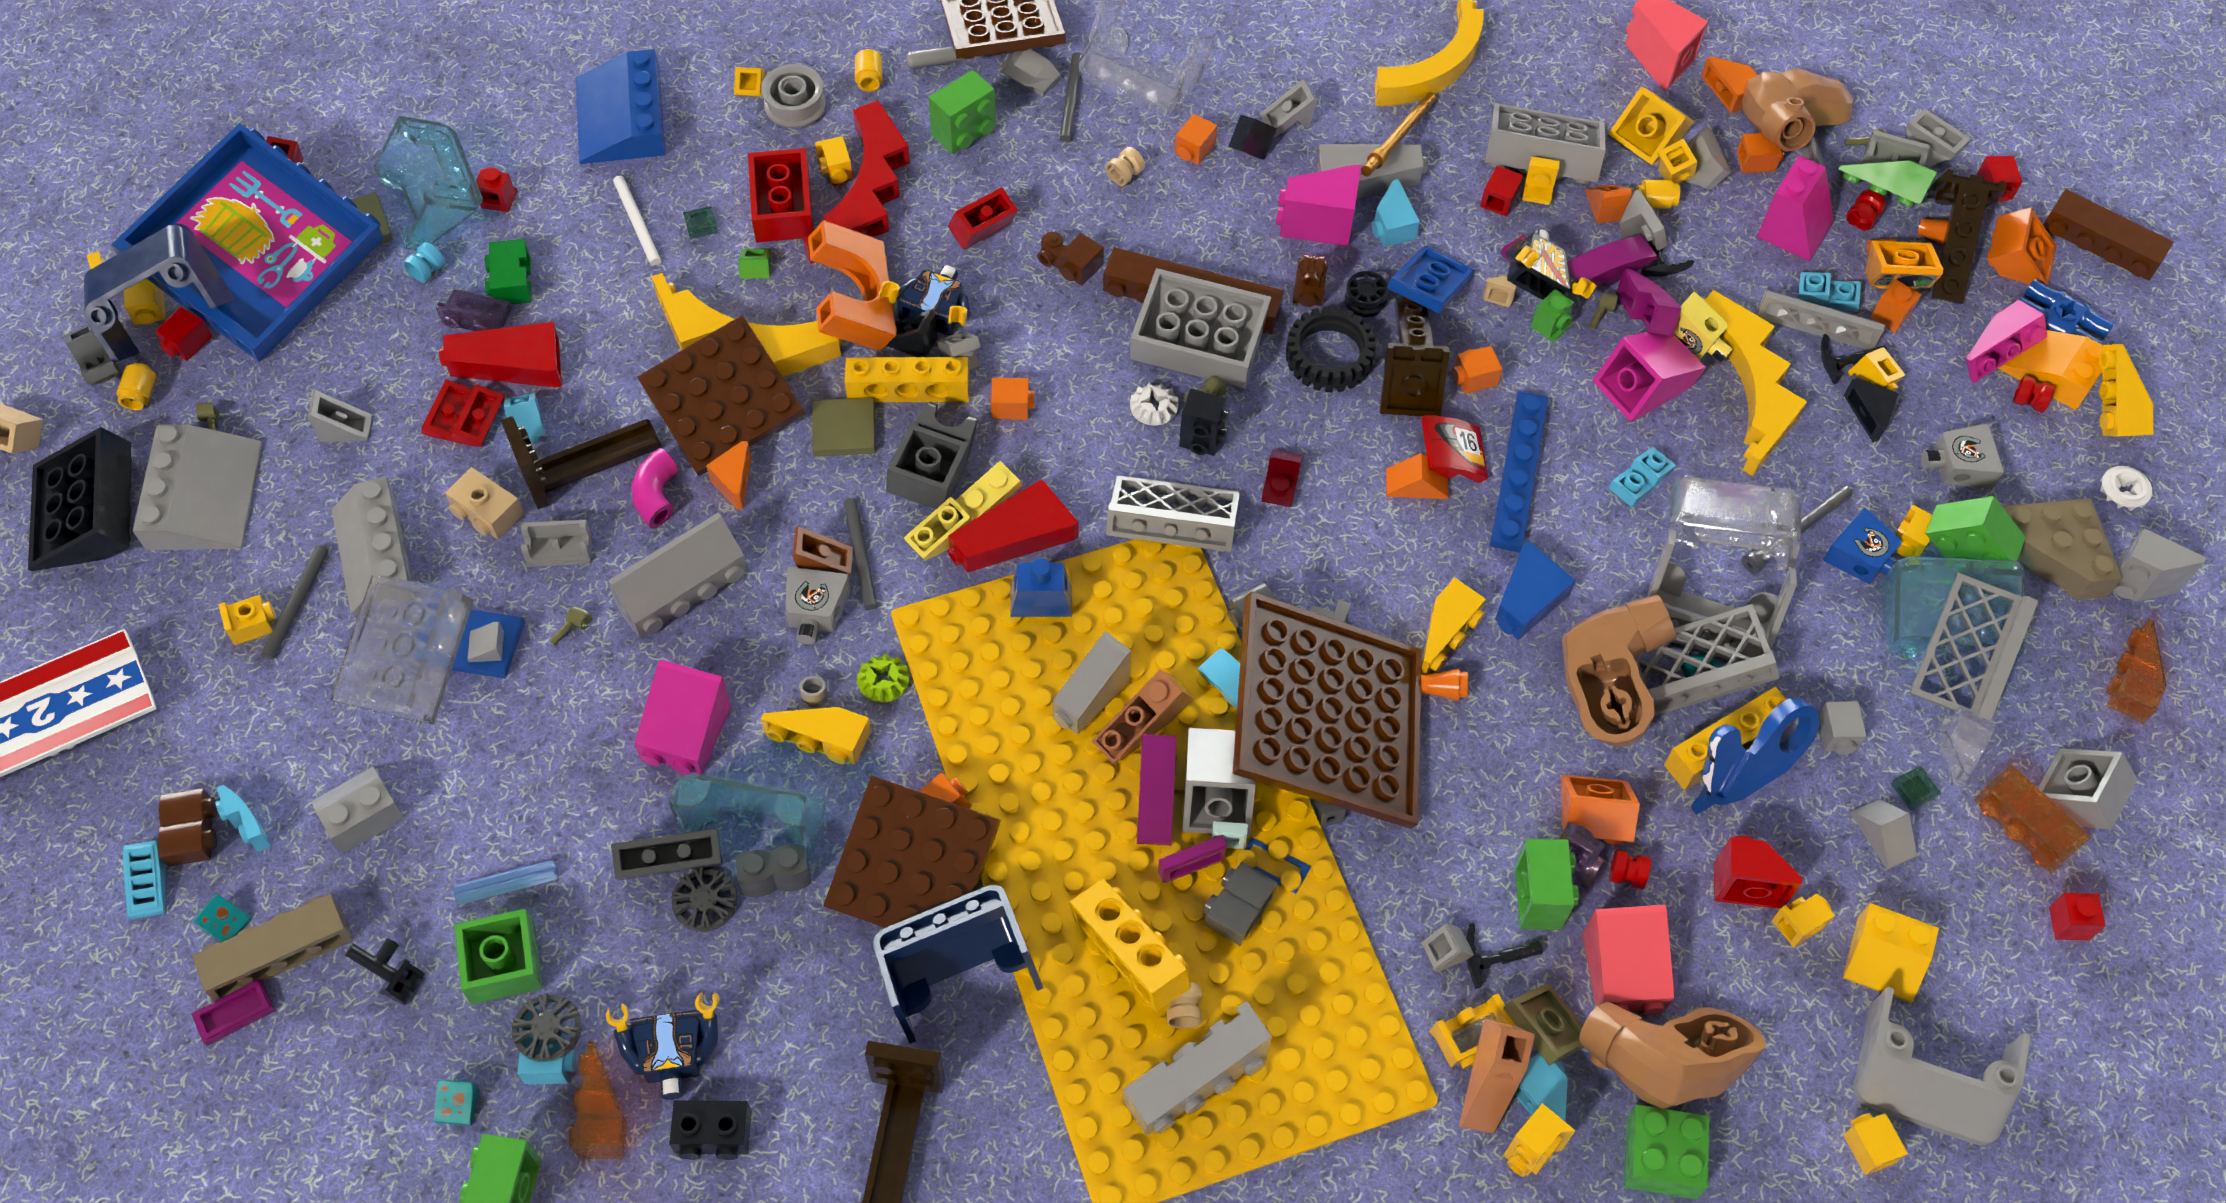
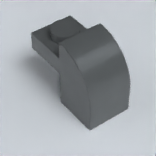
(91, 356)

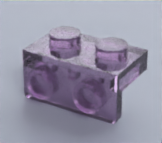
(473, 311)
(1587, 854)

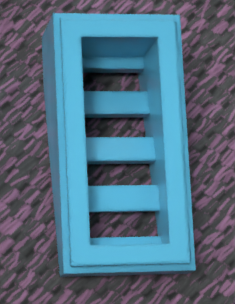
(140, 858)

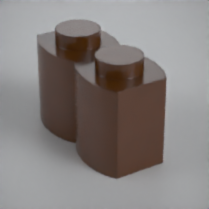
(186, 827)

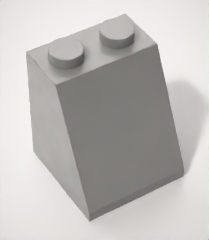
(1210, 786)

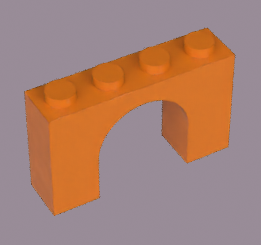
(865, 262)

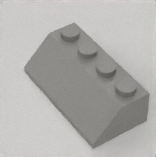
(369, 538)
(678, 576)

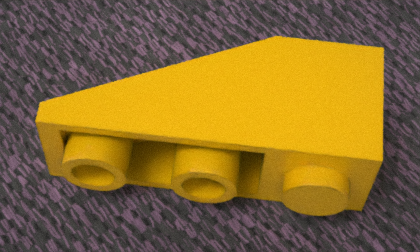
(2125, 401)
(1451, 616)
(824, 730)

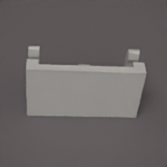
(1891, 148)
(556, 543)

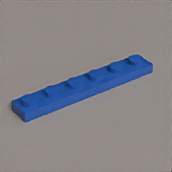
(1519, 472)

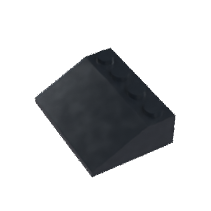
(81, 502)

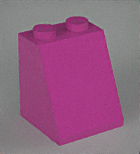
(1319, 205)
(1799, 210)
(1647, 372)
(682, 718)

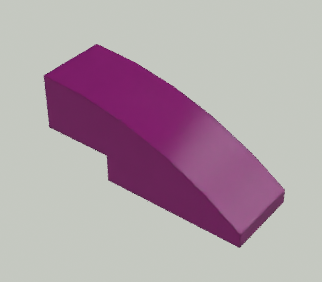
(1608, 261)
(1648, 303)
(1156, 789)

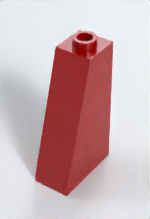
(506, 355)
(1013, 529)

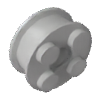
(793, 95)

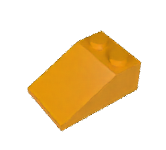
(2061, 360)

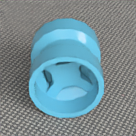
(424, 262)

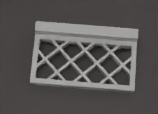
(1169, 525)
(2002, 656)
(1715, 681)

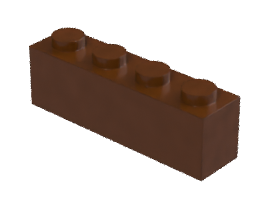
(2107, 234)

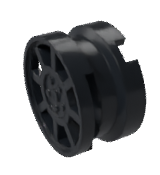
(1366, 296)

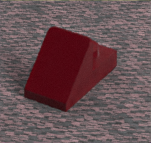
(1281, 478)

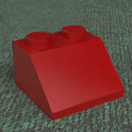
(1753, 874)

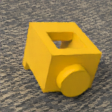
(834, 159)
(1677, 162)
(1878, 369)
(1913, 532)
(247, 619)
(1803, 918)

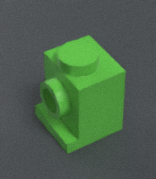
(1553, 316)

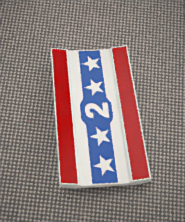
(70, 700)

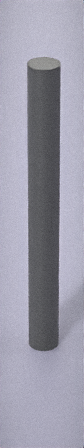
(1071, 98)
(860, 554)
(294, 602)

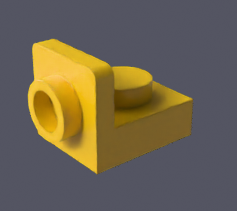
(1540, 180)

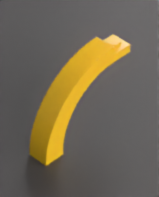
(1436, 73)

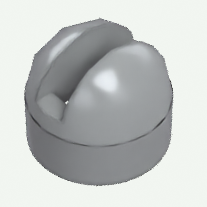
(812, 690)

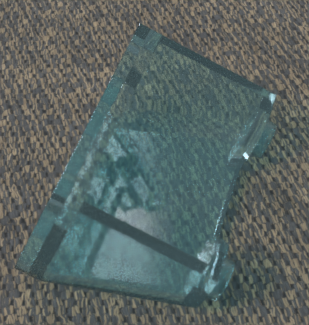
(433, 173)
(1918, 590)
(702, 798)

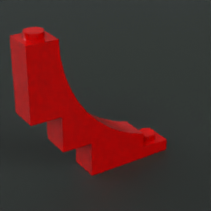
(876, 181)

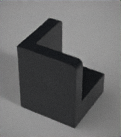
(1252, 137)

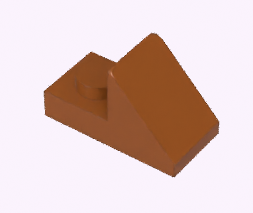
(820, 552)

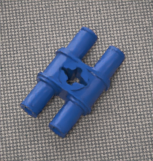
(2075, 312)

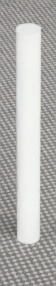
(637, 221)

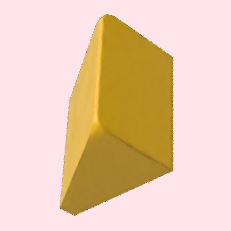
(748, 81)

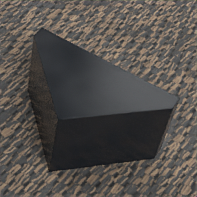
(915, 334)
(1871, 406)

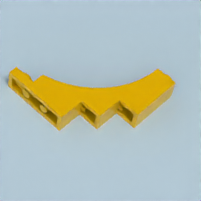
(788, 346)
(1770, 406)

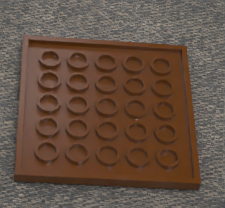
(1328, 711)

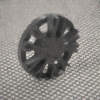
(704, 900)
(546, 1027)

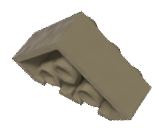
(2067, 546)

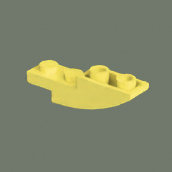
(992, 489)

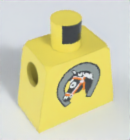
(1700, 329)

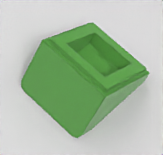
(755, 263)

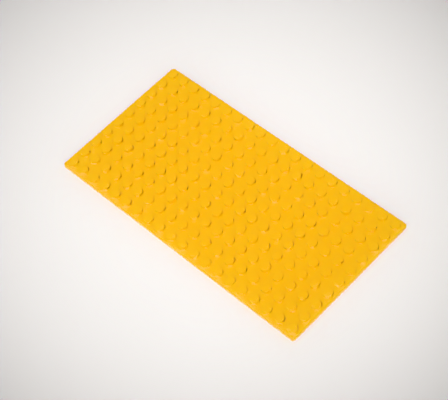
(1071, 819)

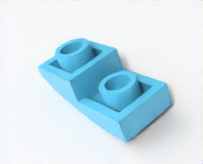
(1820, 290)
(1642, 476)
(1223, 673)
(237, 812)

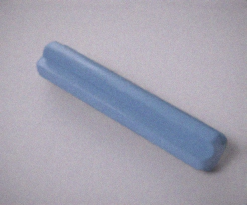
(505, 882)

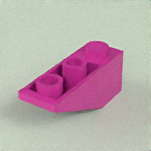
(2005, 338)

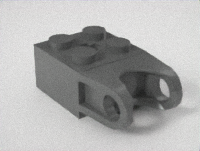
(930, 459)

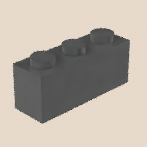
(666, 854)

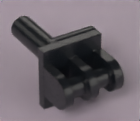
(378, 965)

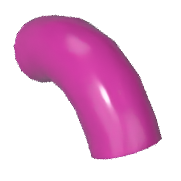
(649, 485)

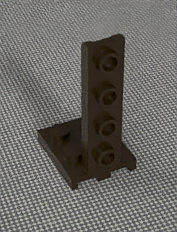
(1968, 202)
(1414, 367)
(579, 460)
(907, 1075)

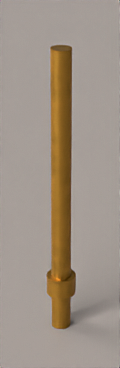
(1379, 156)

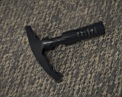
(1661, 269)
(1833, 364)
(1504, 956)

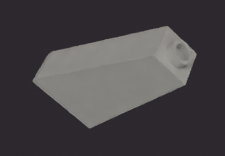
(1403, 163)

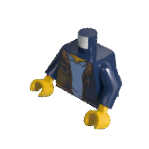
(931, 291)
(669, 1044)

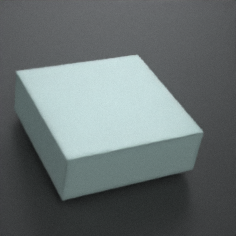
(1233, 833)

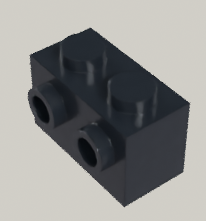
(1203, 422)
(710, 1128)

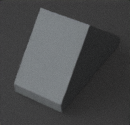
(337, 420)
(1887, 831)

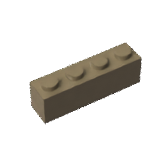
(272, 947)

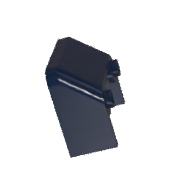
(170, 251)
(948, 943)

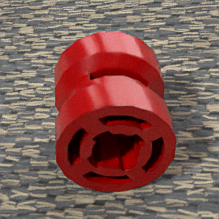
(1866, 210)
(2033, 393)
(1626, 868)

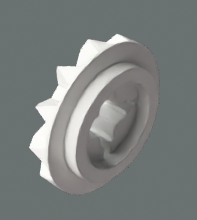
(1144, 410)
(2126, 476)

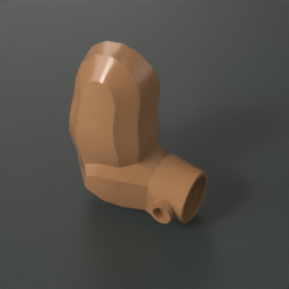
(1791, 105)
(1605, 670)
(1673, 1061)

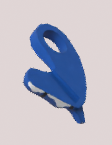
(1736, 773)

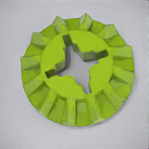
(884, 690)

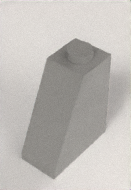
(1093, 684)

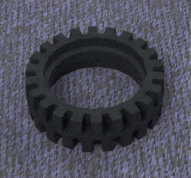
(1325, 376)

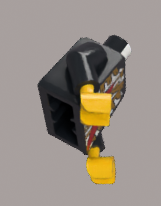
(1542, 267)

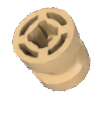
(1127, 164)
(1184, 1010)

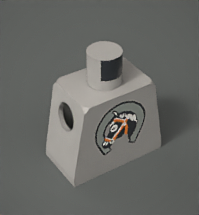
(1966, 457)
(814, 601)

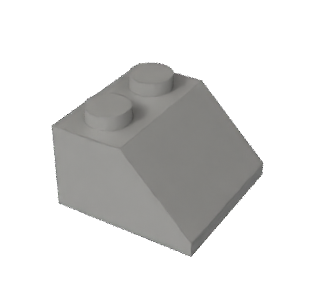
(2155, 567)
(2089, 785)
(357, 810)

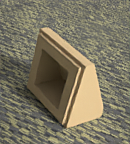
(1499, 291)

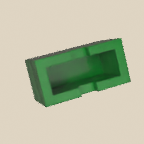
(508, 271)

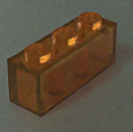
(2031, 819)

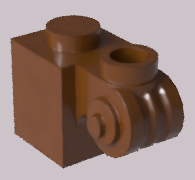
(1075, 261)
(1310, 280)

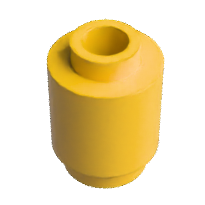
(868, 70)
(1660, 193)
(136, 386)

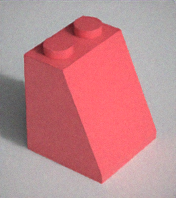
(1664, 38)
(1630, 958)

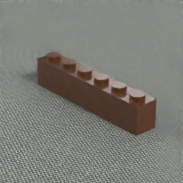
(1131, 275)

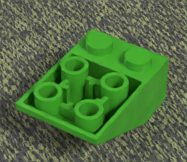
(1902, 178)

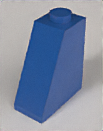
(1532, 591)

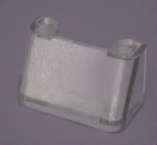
(1736, 517)

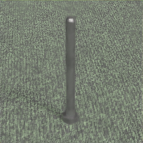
(1754, 561)

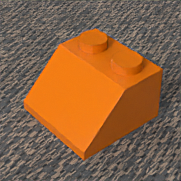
(2022, 248)
(1601, 806)

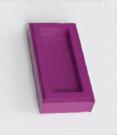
(1192, 859)
(233, 1012)

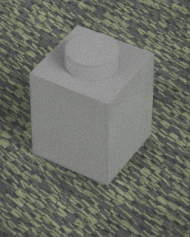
(1842, 726)

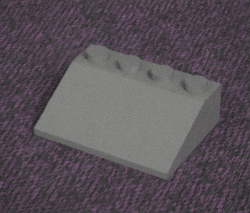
(1525, 132)
(1199, 327)
(196, 489)

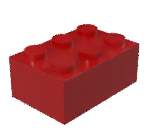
(780, 195)

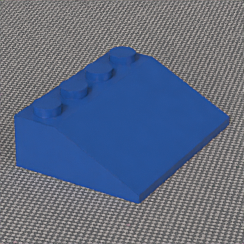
(621, 109)

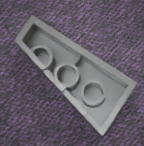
(1199, 1071)

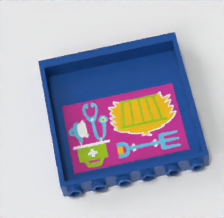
(268, 232)

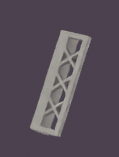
(1819, 320)

